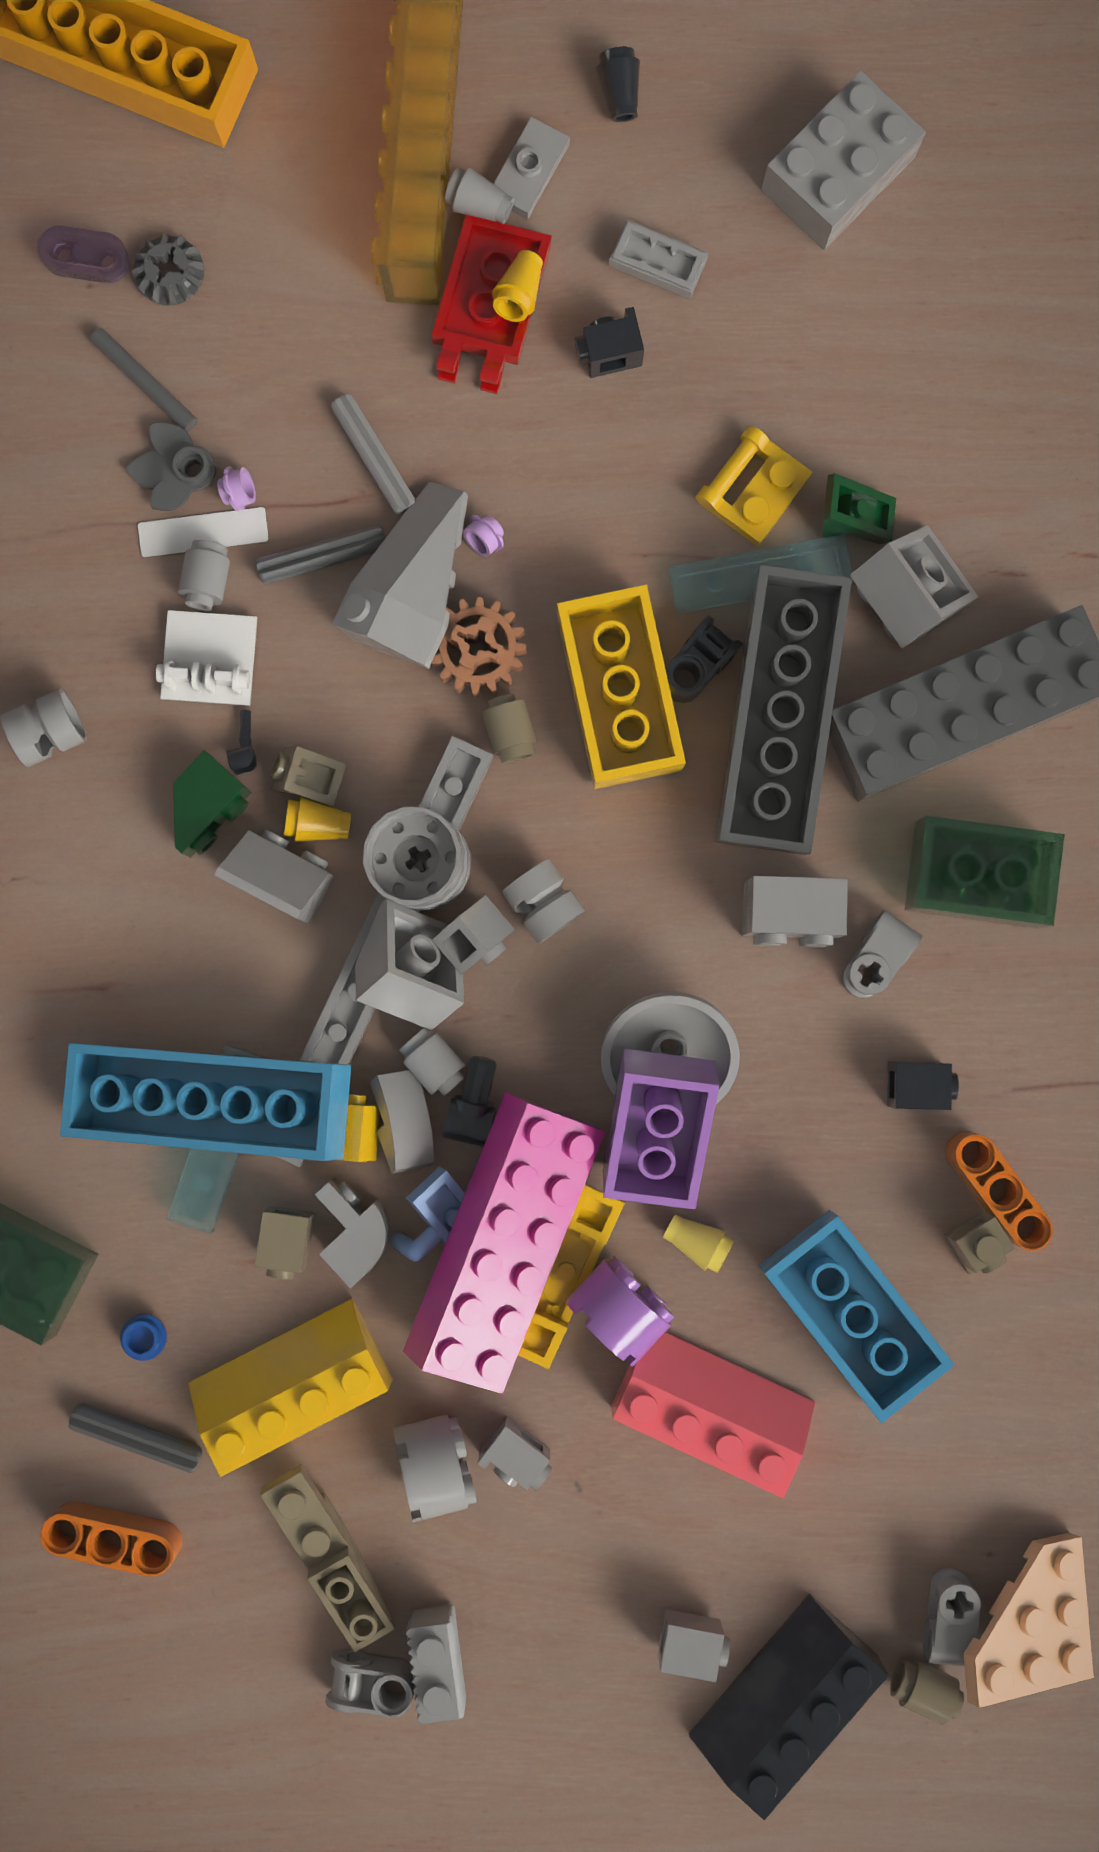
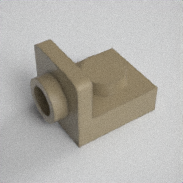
(307, 774)

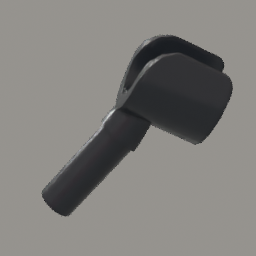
(243, 758)

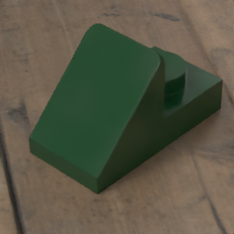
(857, 511)

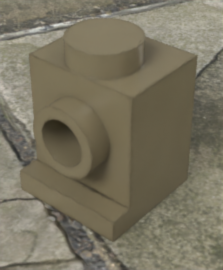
(980, 1243)

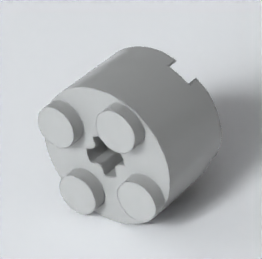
(431, 1467)

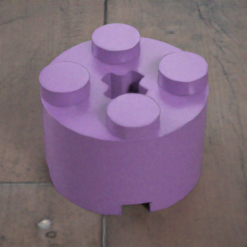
(619, 1312)

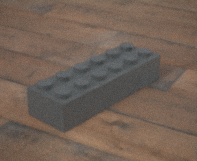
(967, 703)
(783, 710)

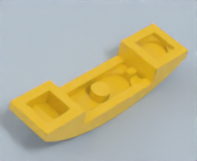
(575, 1261)

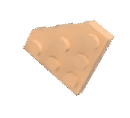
(1036, 1628)

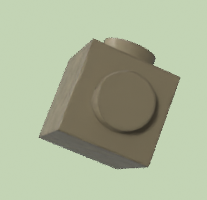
(284, 1242)

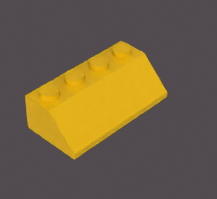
(287, 1387)

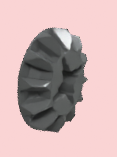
(174, 287)

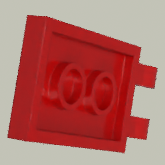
(466, 309)

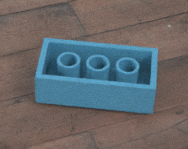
(856, 1315)

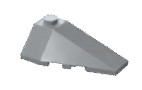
(405, 585)

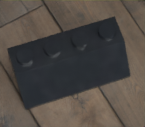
(788, 1706)

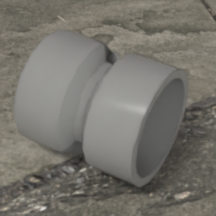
(46, 726)
(543, 901)

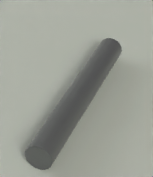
(143, 379)

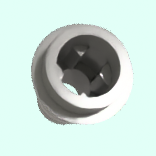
(477, 196)

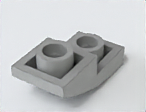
(407, 1126)

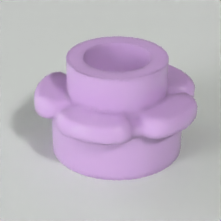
(236, 488)
(484, 535)

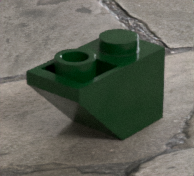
(203, 801)

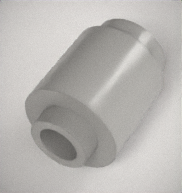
(204, 575)
(432, 1062)

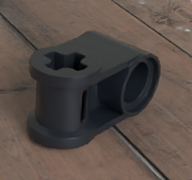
(704, 656)

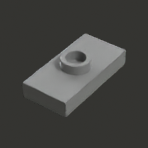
(532, 165)
(658, 259)

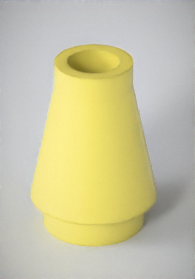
(699, 1242)

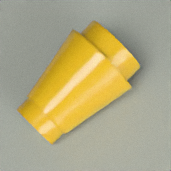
(518, 288)
(315, 821)

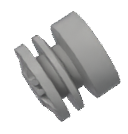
(392, 850)

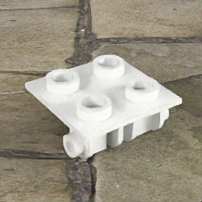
(208, 658)

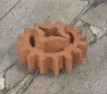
(496, 655)

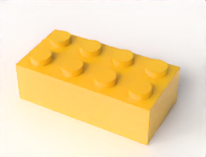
(620, 686)

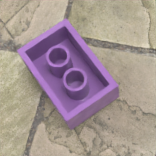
(660, 1128)

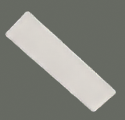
(225, 528)

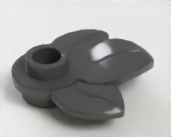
(167, 466)

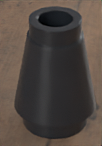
(620, 82)

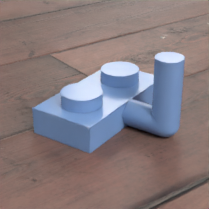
(437, 1203)

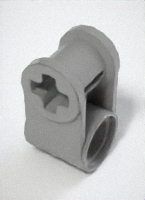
(882, 949)
(950, 1623)
(366, 1686)

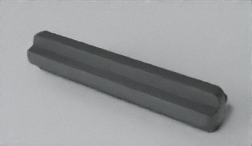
(320, 554)
(135, 1438)

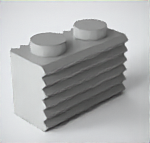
(436, 1664)

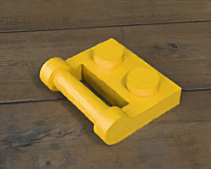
(766, 494)

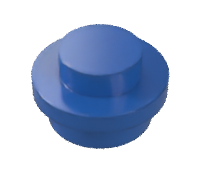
(143, 1337)

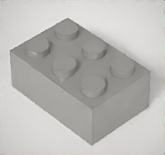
(842, 160)

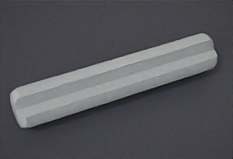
(373, 453)

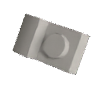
(365, 1234)

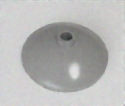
(685, 1018)

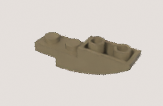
(330, 1556)

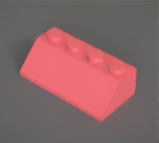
(716, 1412)

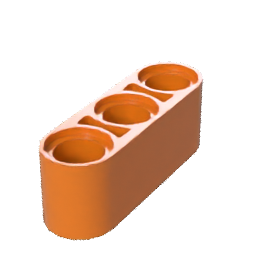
(1018, 1200)
(91, 1547)

